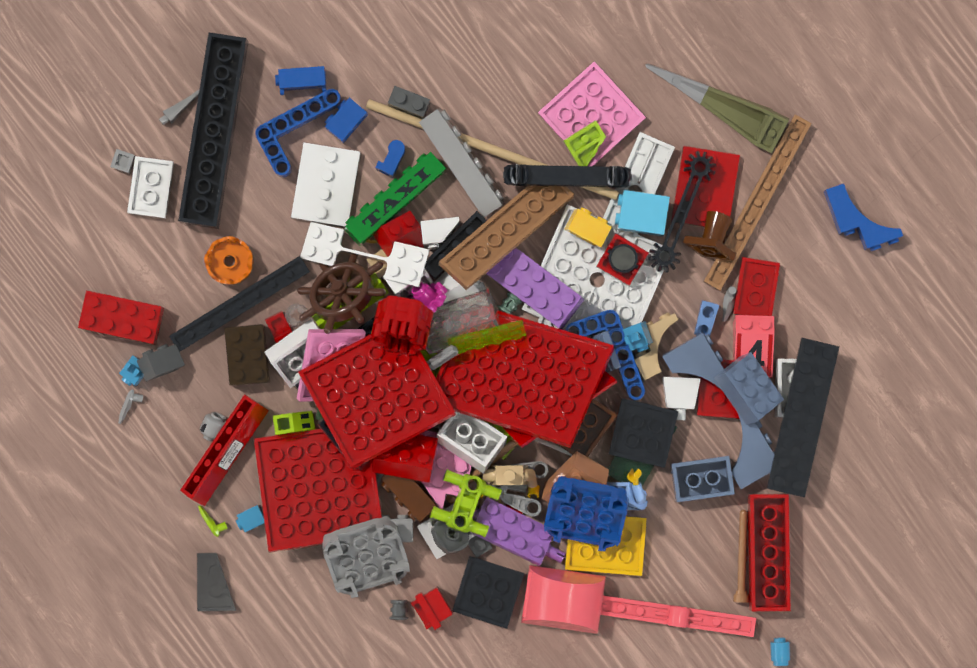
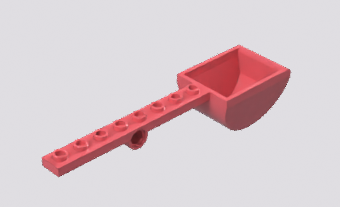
(577, 600)

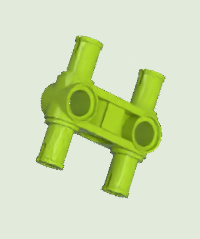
(465, 503)

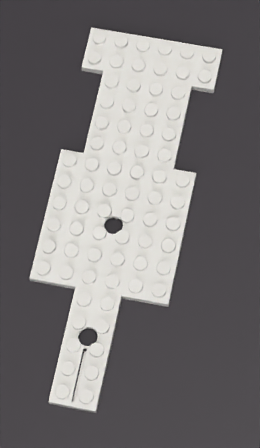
(576, 260)

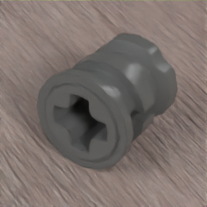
(398, 610)

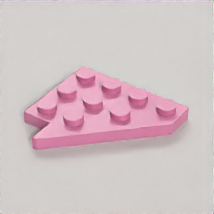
(321, 345)

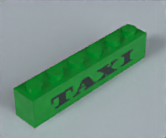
(395, 198)

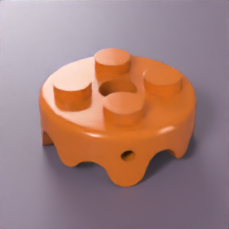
(219, 251)

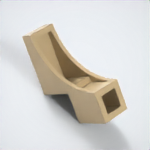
(648, 362)

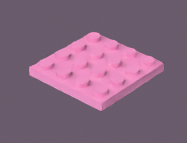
(589, 99)

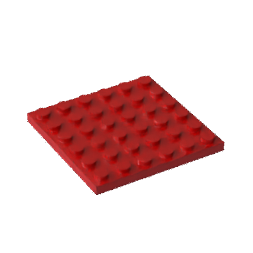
(375, 398)
(311, 489)

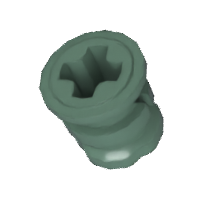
(509, 304)

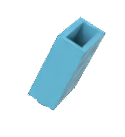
(642, 213)

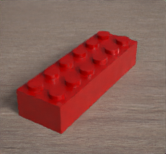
(769, 552)

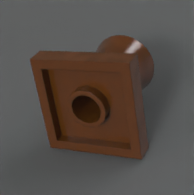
(711, 242)

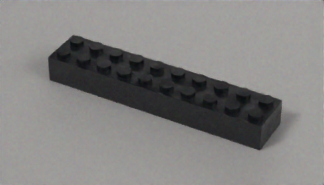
(213, 130)

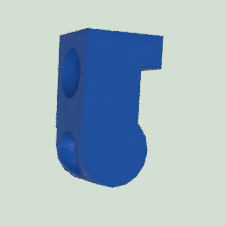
(393, 158)

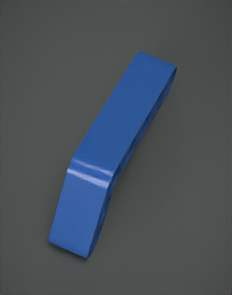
(275, 133)
(615, 327)

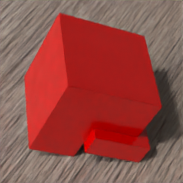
(432, 608)

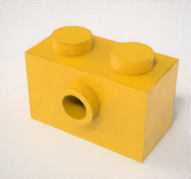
(588, 227)

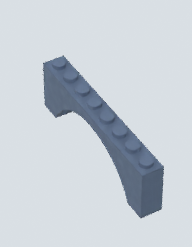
(700, 359)

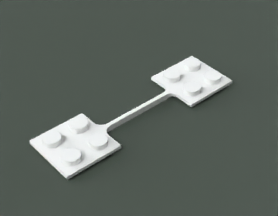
(403, 265)

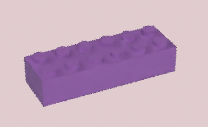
(536, 288)

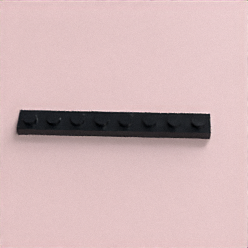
(239, 303)

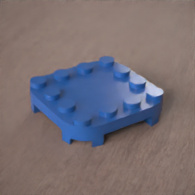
(586, 512)

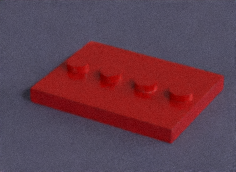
(713, 194)

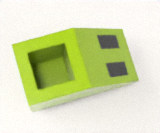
(293, 422)

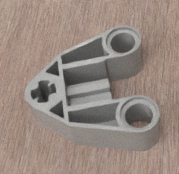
(517, 501)

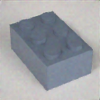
(748, 388)
(702, 479)

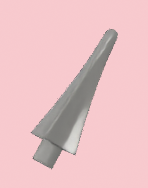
(173, 112)

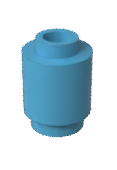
(780, 652)

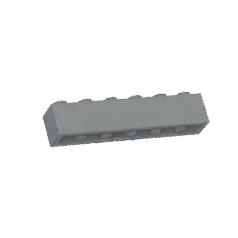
(461, 162)

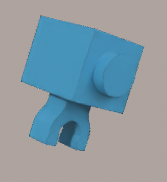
(638, 336)
(131, 372)

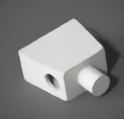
(680, 394)

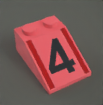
(756, 336)

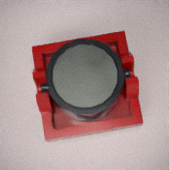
(622, 259)

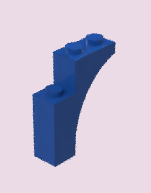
(849, 218)

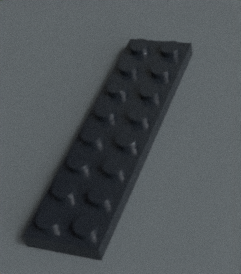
(802, 417)

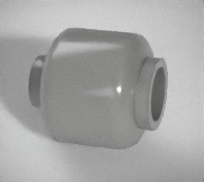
(212, 425)

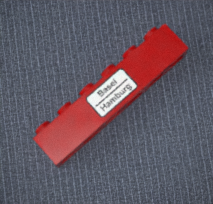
(224, 450)

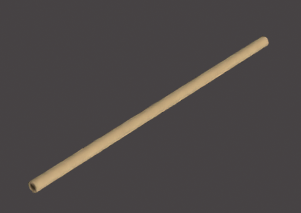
(478, 144)

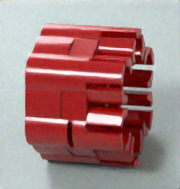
(404, 320)

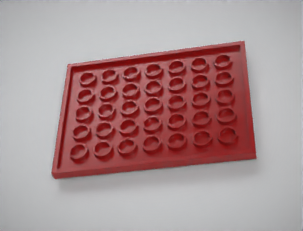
(529, 383)

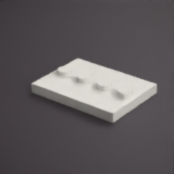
(325, 184)

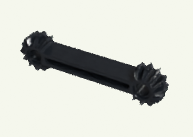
(567, 176)
(682, 211)

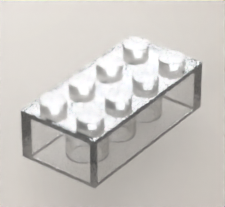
(461, 317)

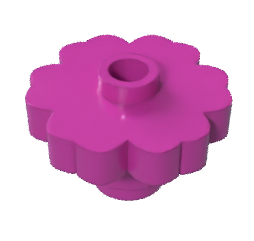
(430, 295)

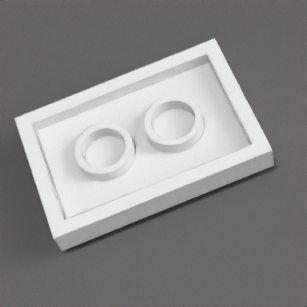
(150, 187)

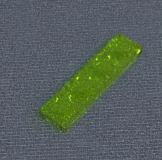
(489, 336)

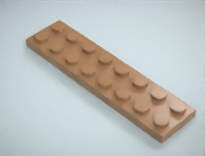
(504, 232)

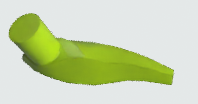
(215, 529)

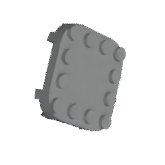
(365, 556)

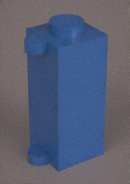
(301, 79)

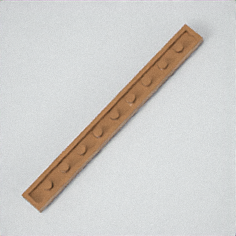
(759, 199)

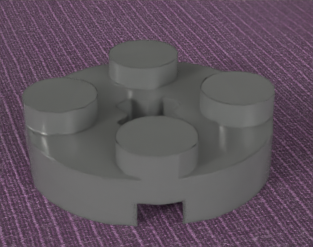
(447, 543)

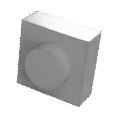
(122, 161)

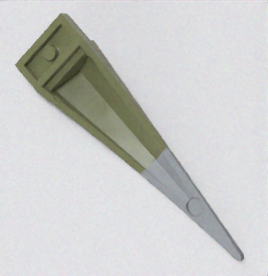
(751, 120)

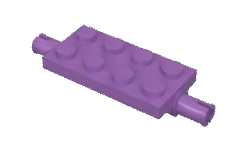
(516, 533)

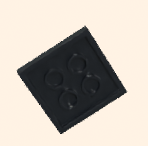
(643, 432)
(488, 592)

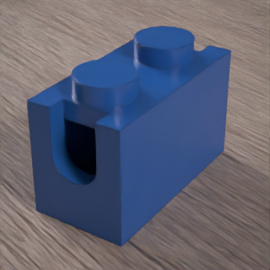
(345, 120)

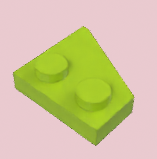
(585, 143)

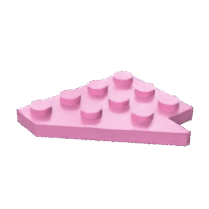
(444, 460)

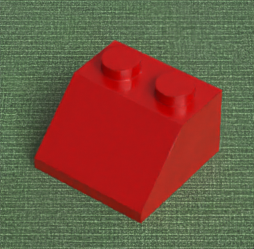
(402, 229)

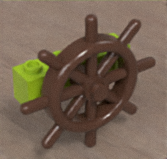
(345, 297)

